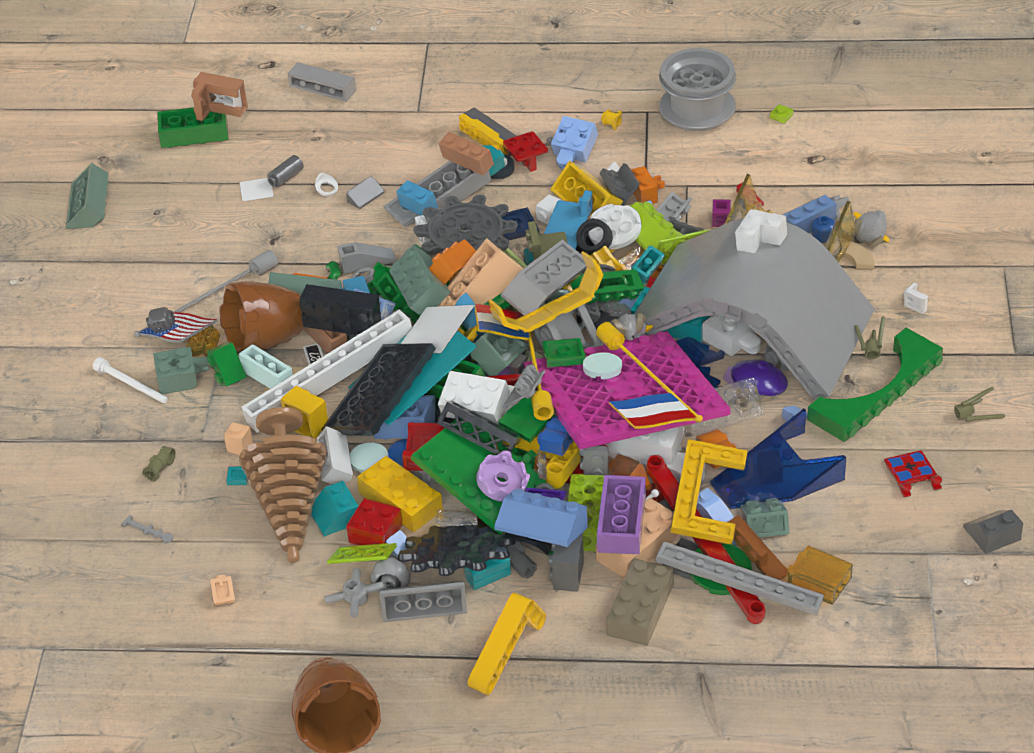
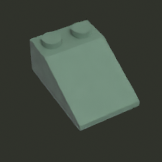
(496, 352)

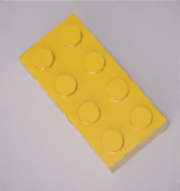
(397, 487)

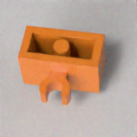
(648, 186)

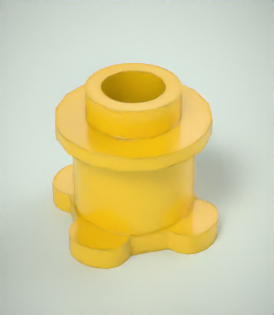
(612, 119)

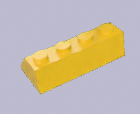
(575, 180)

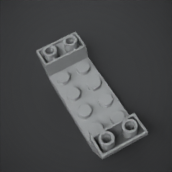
(544, 277)

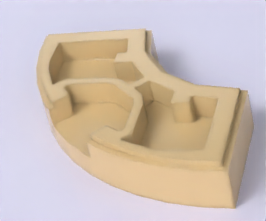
(859, 256)

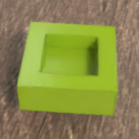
(781, 113)

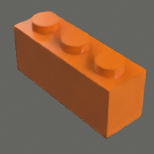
(451, 261)

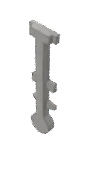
(167, 538)

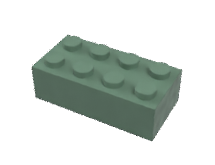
(417, 282)

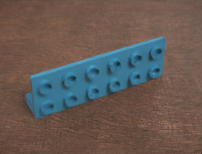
(569, 216)

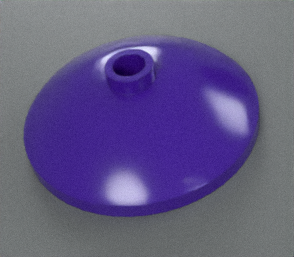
(768, 378)

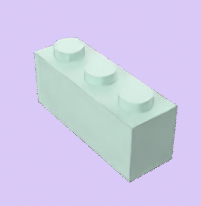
(264, 367)

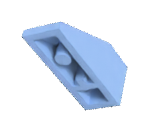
(712, 507)

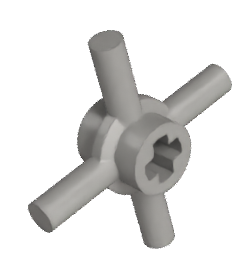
(355, 592)

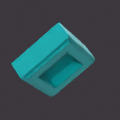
(236, 476)

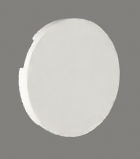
(623, 222)

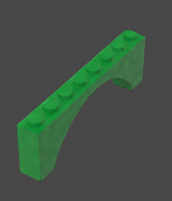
(847, 416)

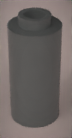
(285, 171)

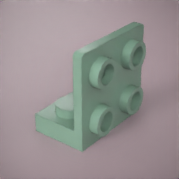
(767, 517)

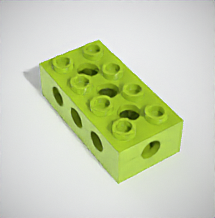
(588, 490)

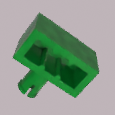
(225, 364)

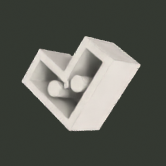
(760, 228)

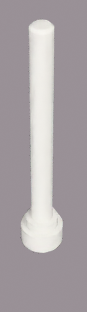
(102, 366)

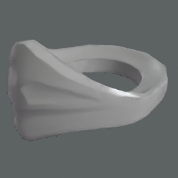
(369, 277)

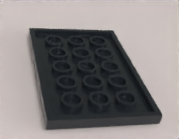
(379, 388)

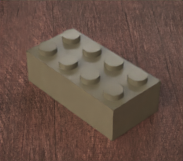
(640, 601)

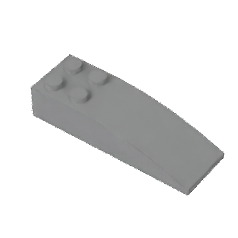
(444, 182)

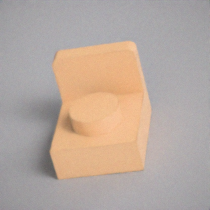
(222, 590)

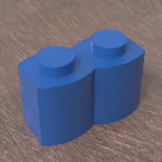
(554, 438)

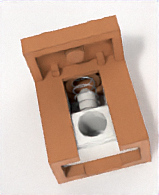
(218, 95)

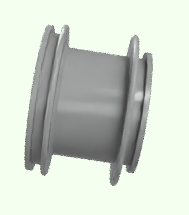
(697, 89)

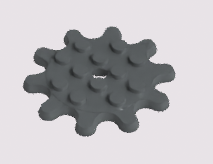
(482, 222)

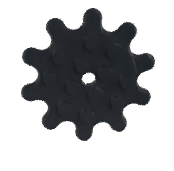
(455, 548)

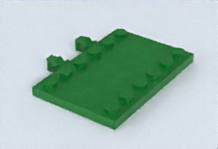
(455, 463)

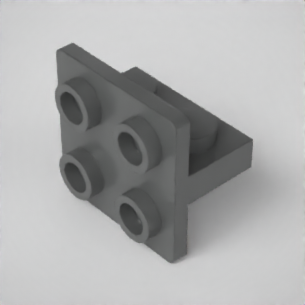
(620, 183)

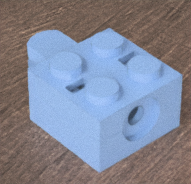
(573, 140)

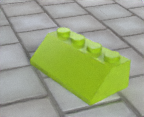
(654, 227)

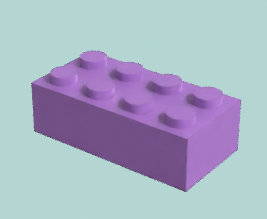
(621, 514)

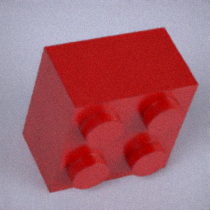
(373, 523)

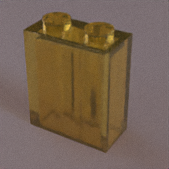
(820, 573)

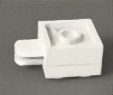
(730, 335)

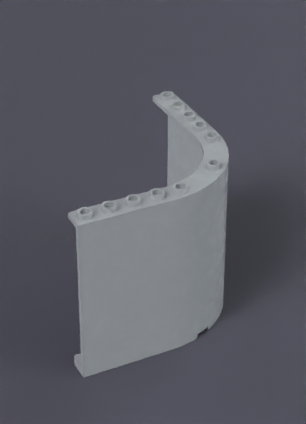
(786, 292)

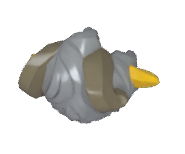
(871, 227)
(631, 324)

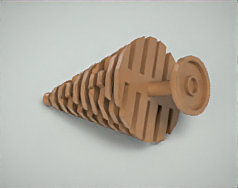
(284, 475)

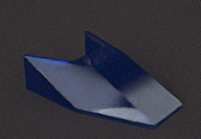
(777, 470)

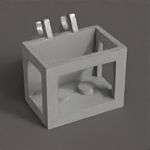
(567, 328)

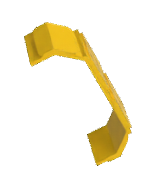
(563, 304)

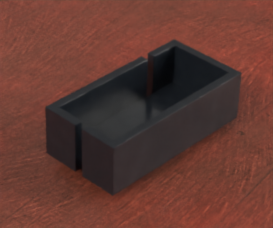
(339, 309)

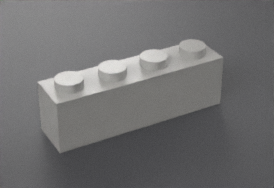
(322, 82)

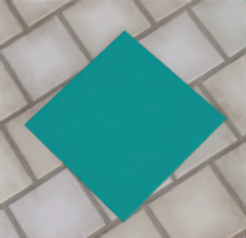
(432, 372)

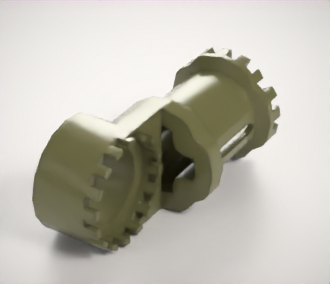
(158, 462)

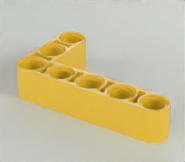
(559, 467)
(515, 616)

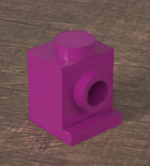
(720, 211)

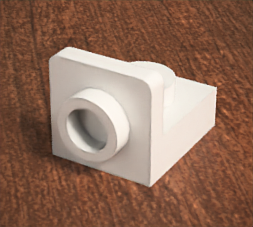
(914, 299)

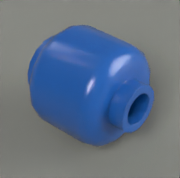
(822, 228)

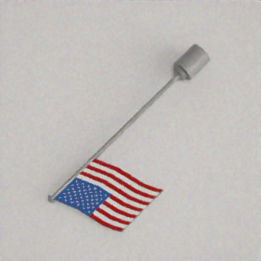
(189, 324)

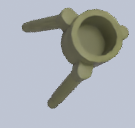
(872, 346)
(966, 408)

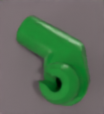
(334, 269)

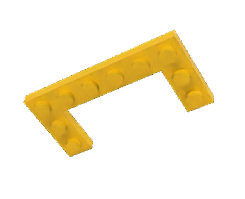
(684, 516)

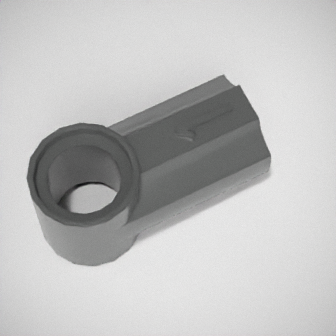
(520, 561)

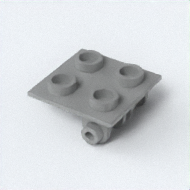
(525, 385)

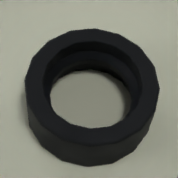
(587, 226)

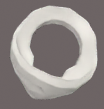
(326, 178)

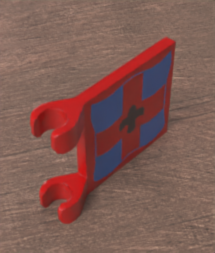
(911, 469)

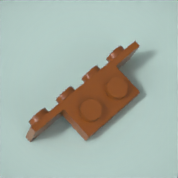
(757, 550)

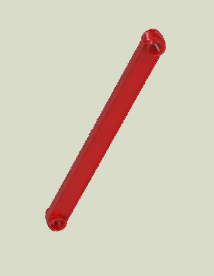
(669, 486)

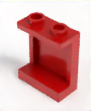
(418, 436)

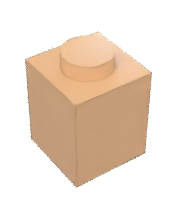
(237, 438)

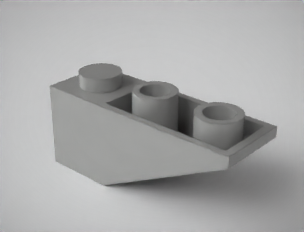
(359, 255)

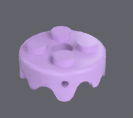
(503, 467)

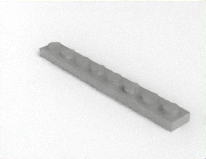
(740, 578)

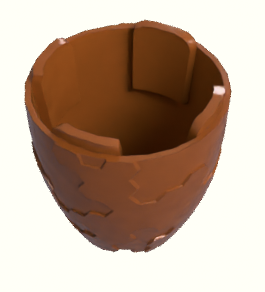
(259, 314)
(334, 707)

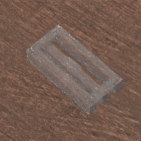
(541, 464)

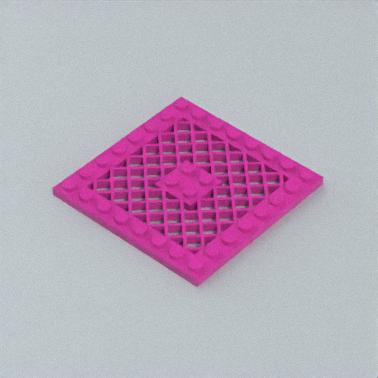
(585, 400)

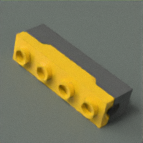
(484, 129)

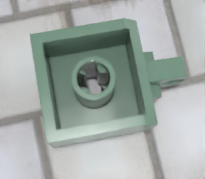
(178, 369)

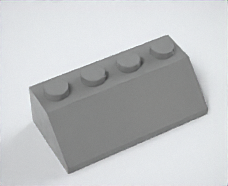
(423, 601)

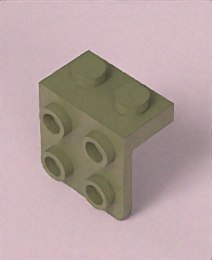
(541, 243)

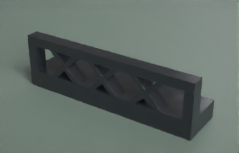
(481, 422)

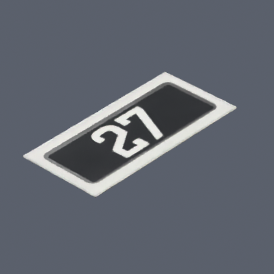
(313, 353)

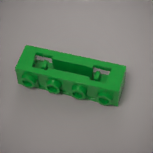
(626, 286)

